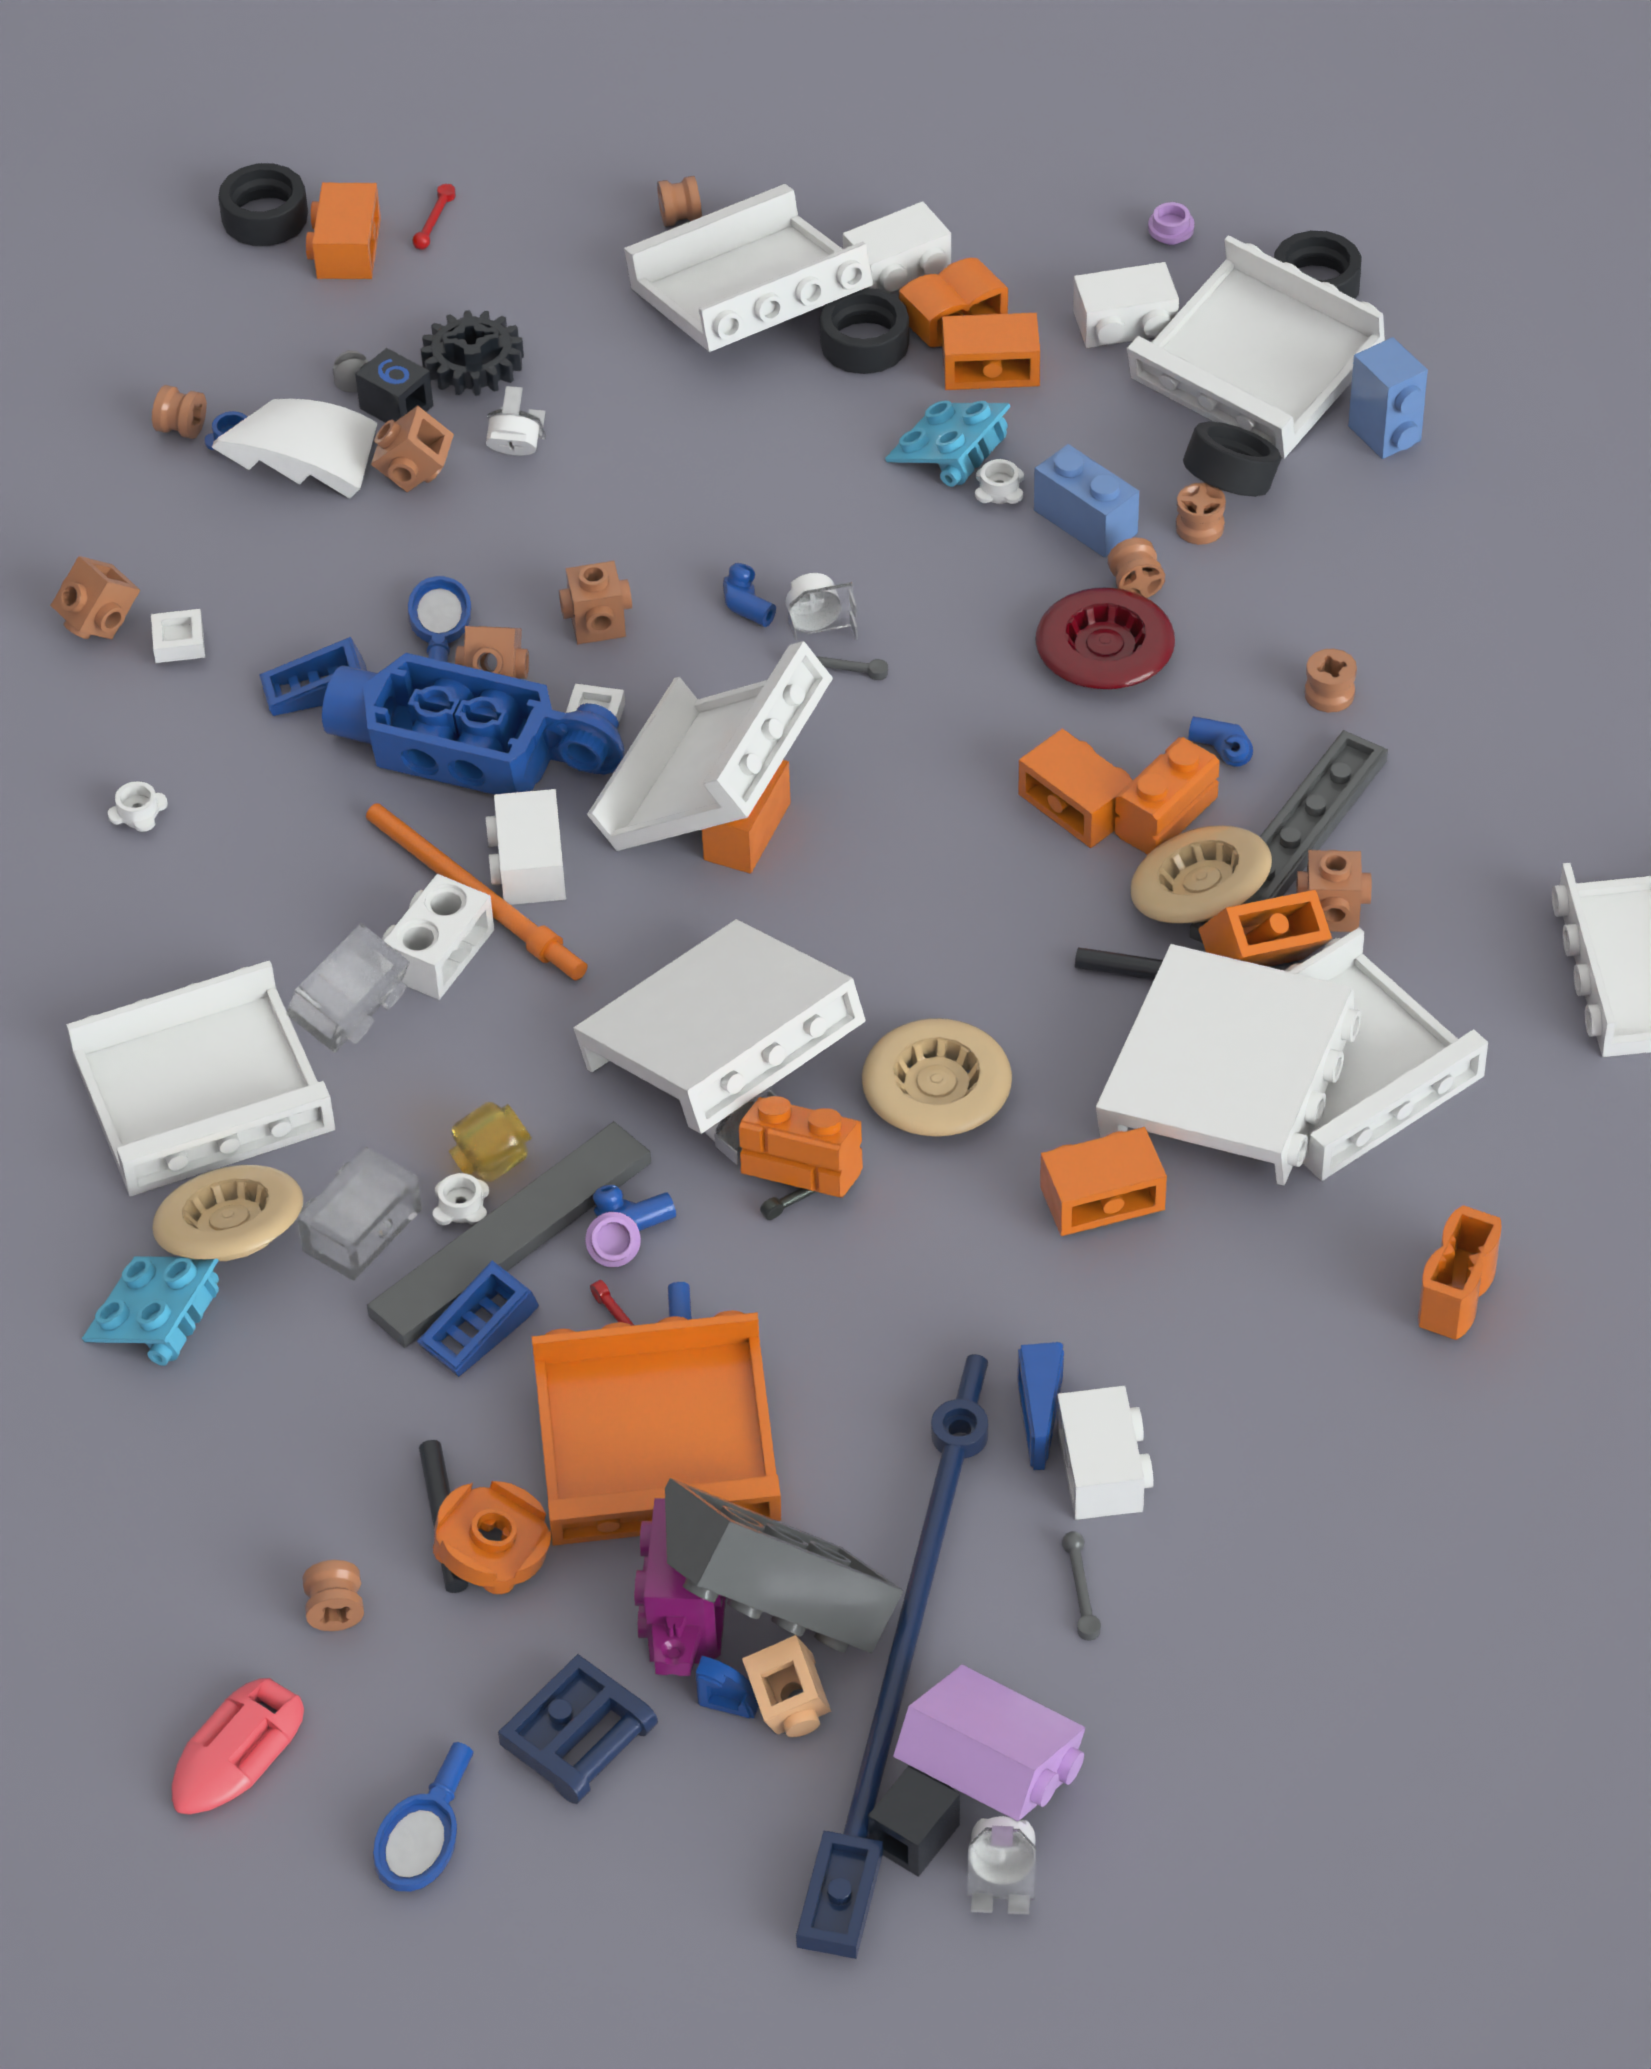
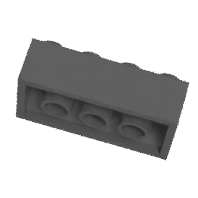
(775, 1570)

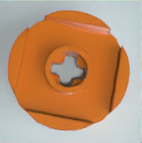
(488, 1562)

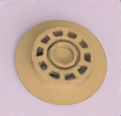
(1200, 874)
(936, 1090)
(227, 1212)

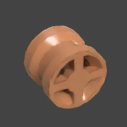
(679, 200)
(179, 411)
(1200, 513)
(1136, 567)
(1330, 680)
(333, 1595)

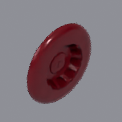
(1093, 643)

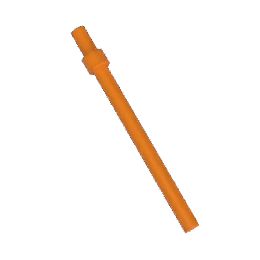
(539, 940)

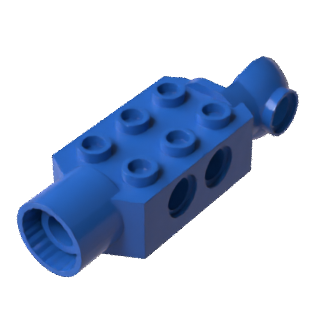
(466, 725)

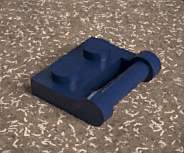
(564, 1715)

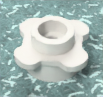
(999, 482)
(137, 806)
(457, 1189)

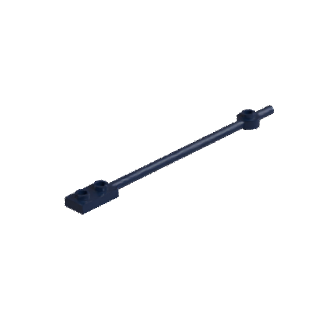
(850, 1862)

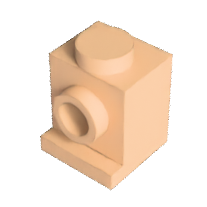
(776, 1674)

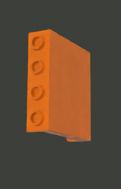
(651, 1406)

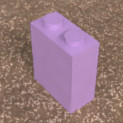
(990, 1743)

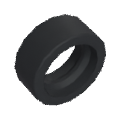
(258, 182)
(1326, 250)
(866, 354)
(1232, 459)

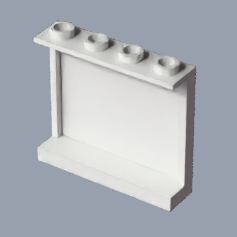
(744, 269)
(1259, 347)
(708, 755)
(1611, 944)
(723, 1021)
(1231, 1057)
(1393, 1068)
(199, 1078)

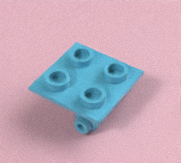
(954, 437)
(156, 1304)

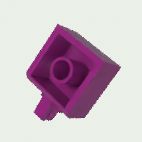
(672, 1618)

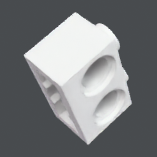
(441, 933)

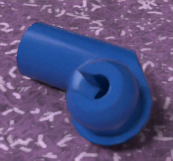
(741, 596)
(1226, 738)
(643, 1213)

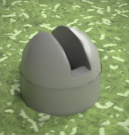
(345, 368)

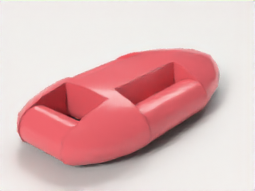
(235, 1746)

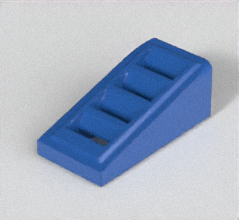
(311, 668)
(478, 1295)
(1038, 1384)

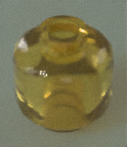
(489, 1141)

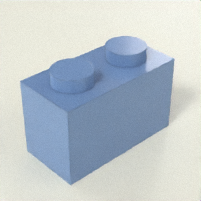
(1387, 397)
(1086, 500)

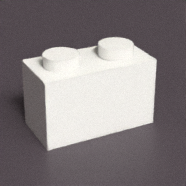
(903, 246)
(1124, 304)
(528, 847)
(1102, 1452)

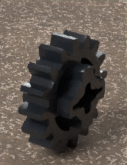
(472, 352)

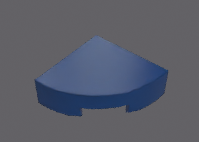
(724, 1689)

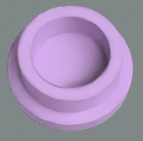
(1171, 223)
(612, 1239)

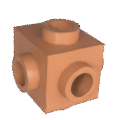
(412, 449)
(94, 598)
(595, 602)
(499, 641)
(1339, 886)

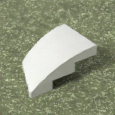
(303, 441)

